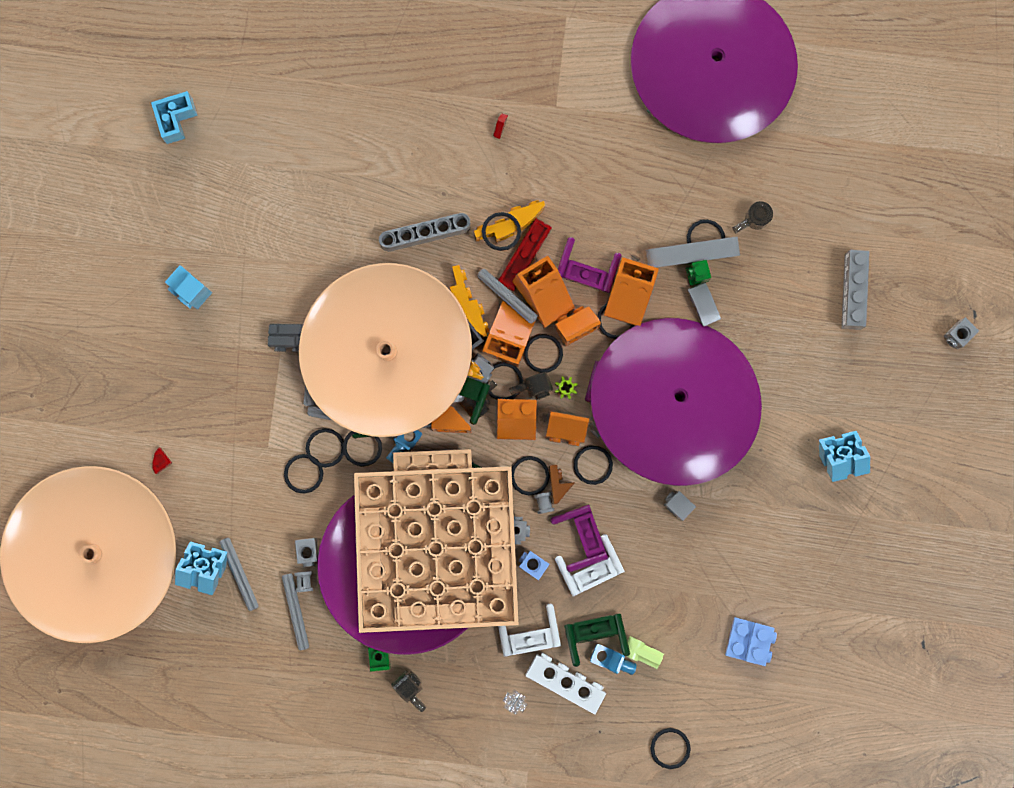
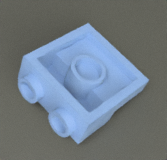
(750, 641)

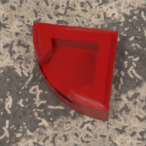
(500, 125)
(160, 461)

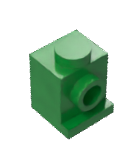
(698, 273)
(379, 665)

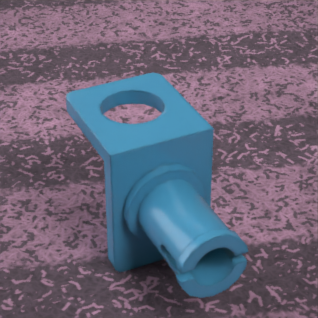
(403, 445)
(614, 660)

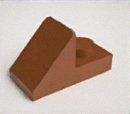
(558, 490)

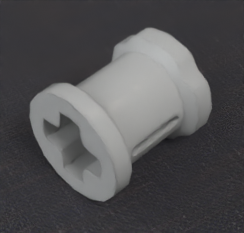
(544, 503)
(303, 581)

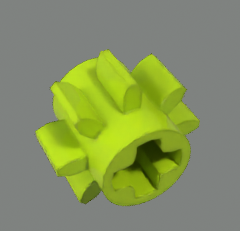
(568, 383)

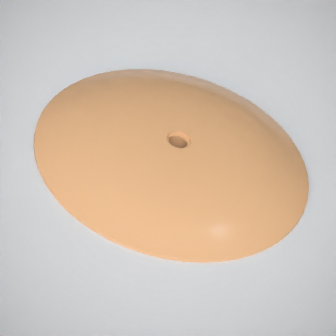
(346, 341)
(48, 561)

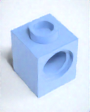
(542, 565)

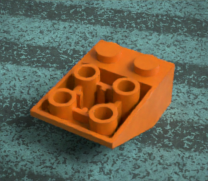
(544, 291)
(631, 291)
(508, 336)

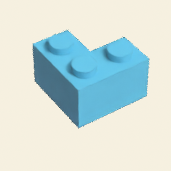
(170, 113)
(189, 289)

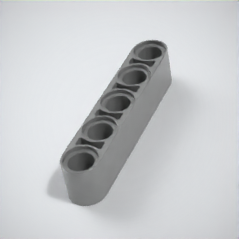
(415, 229)
(693, 252)

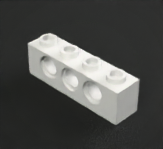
(590, 702)

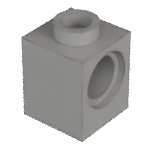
(966, 328)
(679, 505)
(301, 545)

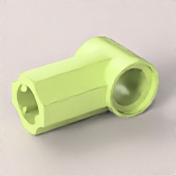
(644, 653)

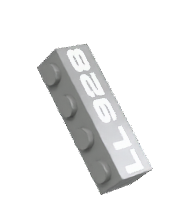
(855, 289)

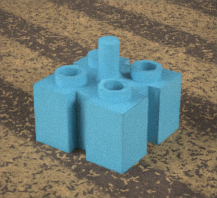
(844, 456)
(201, 568)

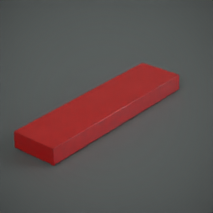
(525, 252)

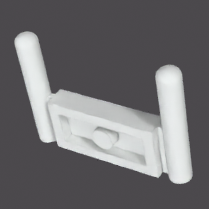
(594, 574)
(531, 640)

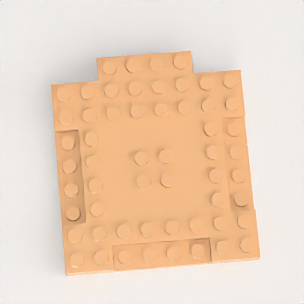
(435, 544)

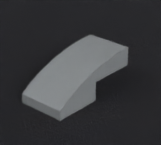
(704, 304)

